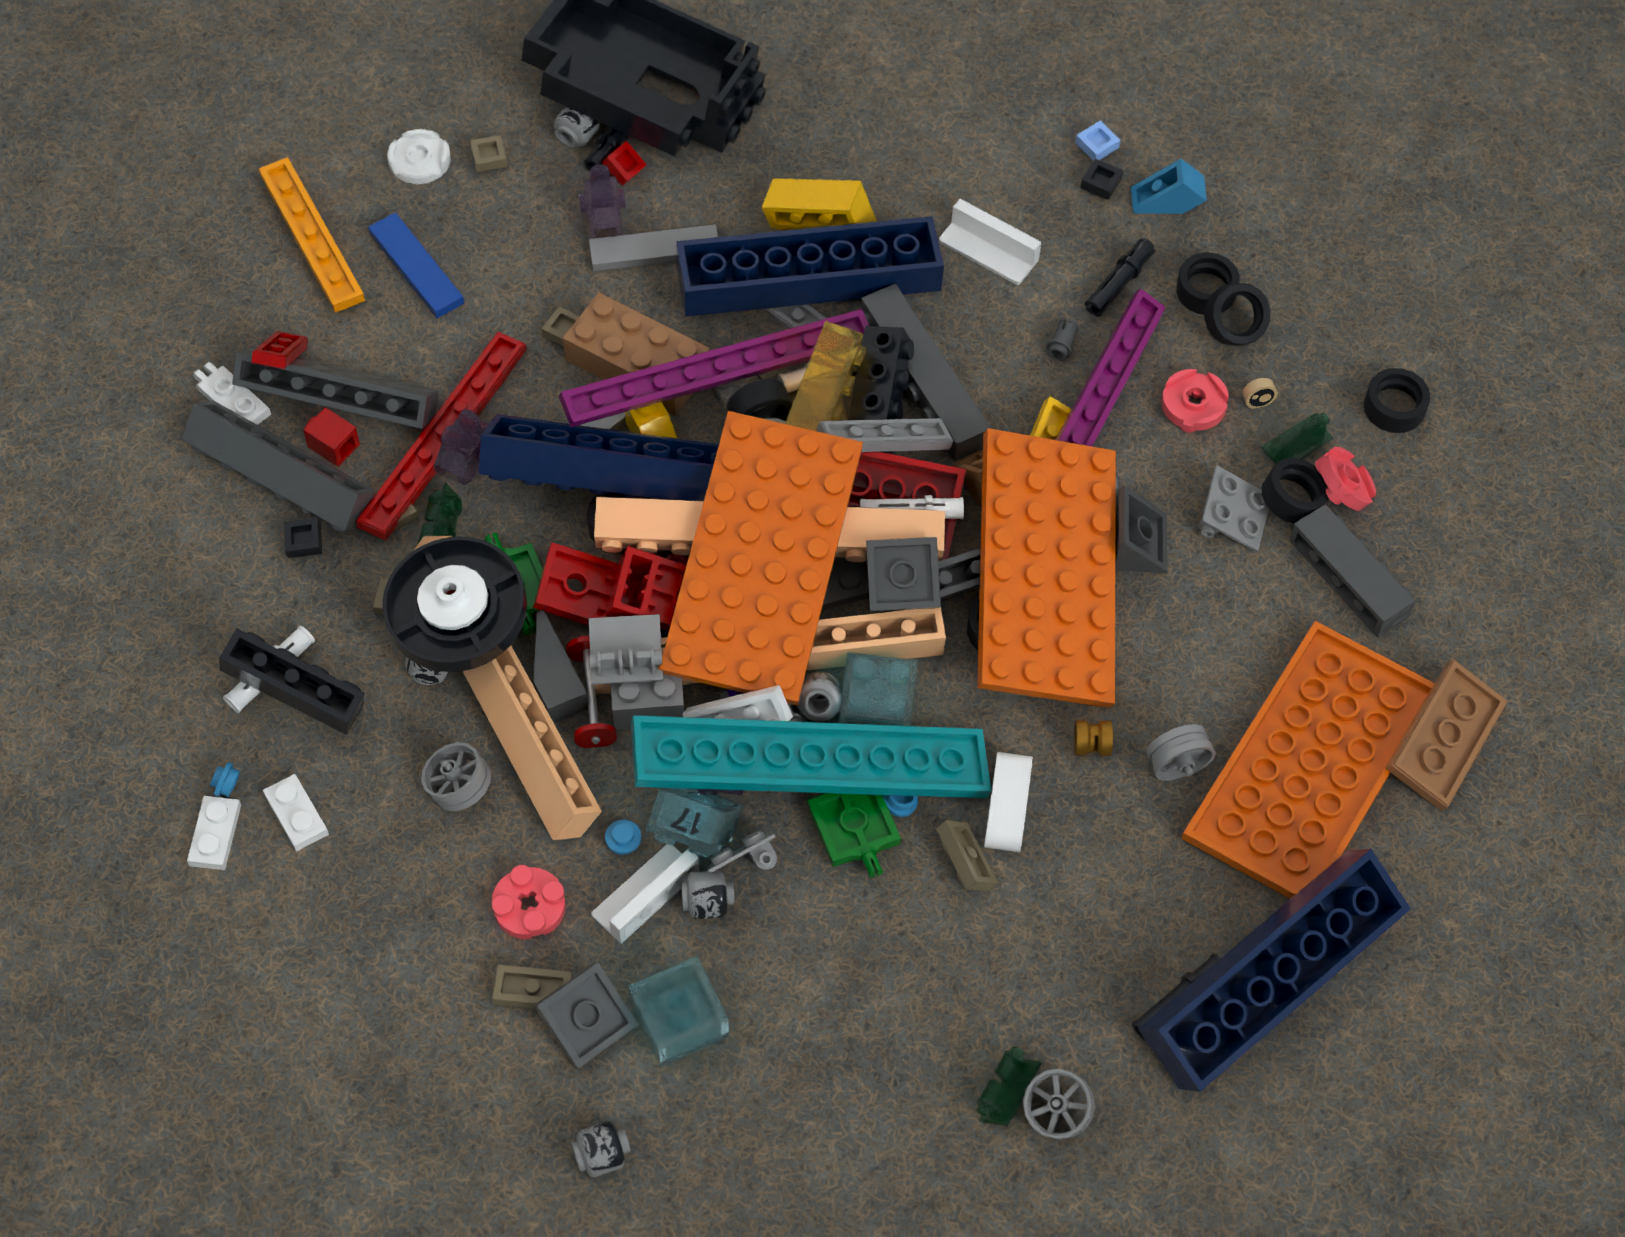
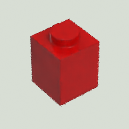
(331, 436)

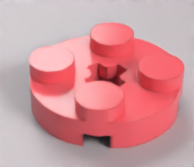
(1189, 415)
(1344, 480)
(525, 883)

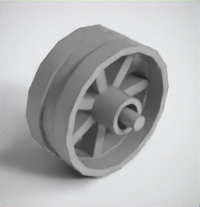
(1180, 752)
(449, 769)
(1059, 1104)

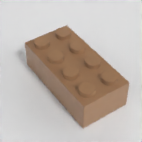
(619, 340)

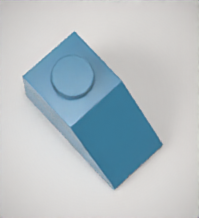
(1169, 190)

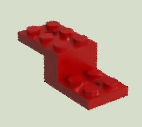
(632, 587)

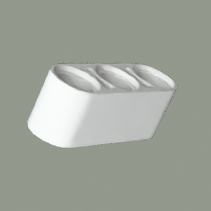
(1008, 802)

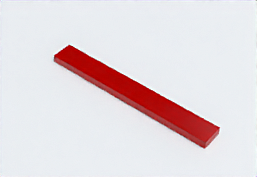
(417, 465)

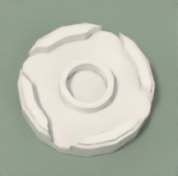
(419, 165)

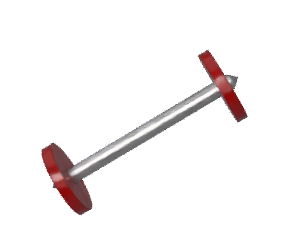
(595, 733)

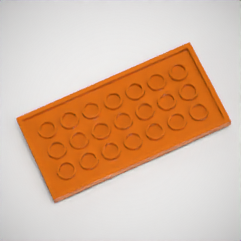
(761, 557)
(1047, 569)
(1309, 762)

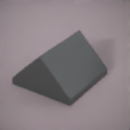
(1140, 534)

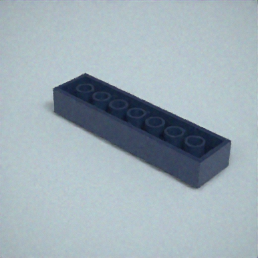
(808, 265)
(596, 459)
(1274, 969)

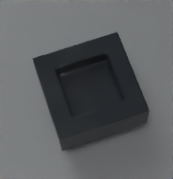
(1101, 179)
(302, 537)

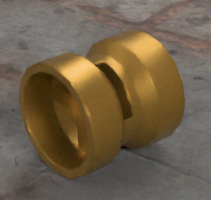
(1093, 738)

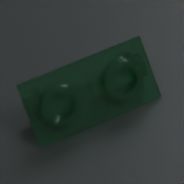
(1299, 439)
(444, 509)
(1000, 1100)

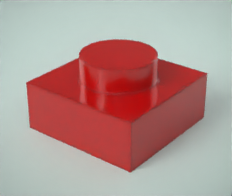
(624, 163)

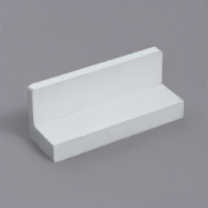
(991, 242)
(645, 892)

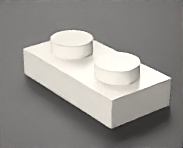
(295, 812)
(214, 833)

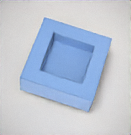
(1097, 141)

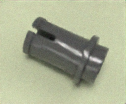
(1062, 339)

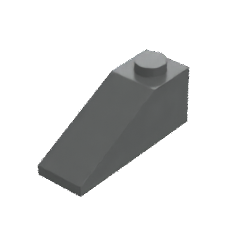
(555, 675)

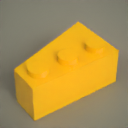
(816, 203)

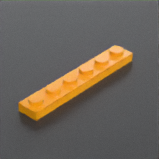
(311, 235)

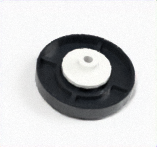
(454, 604)

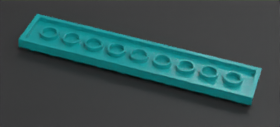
(809, 757)

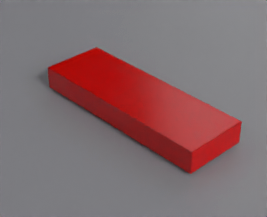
(279, 350)

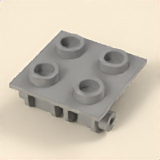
(1234, 509)
(625, 649)
(756, 845)

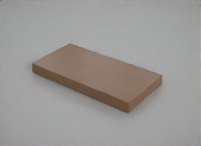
(1446, 735)

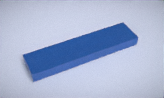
(416, 265)

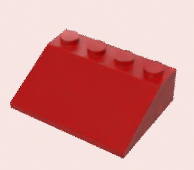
(901, 477)

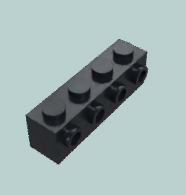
(882, 375)
(292, 680)

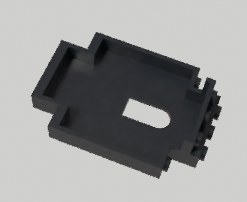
(604, 47)

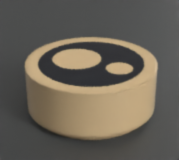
(1259, 393)

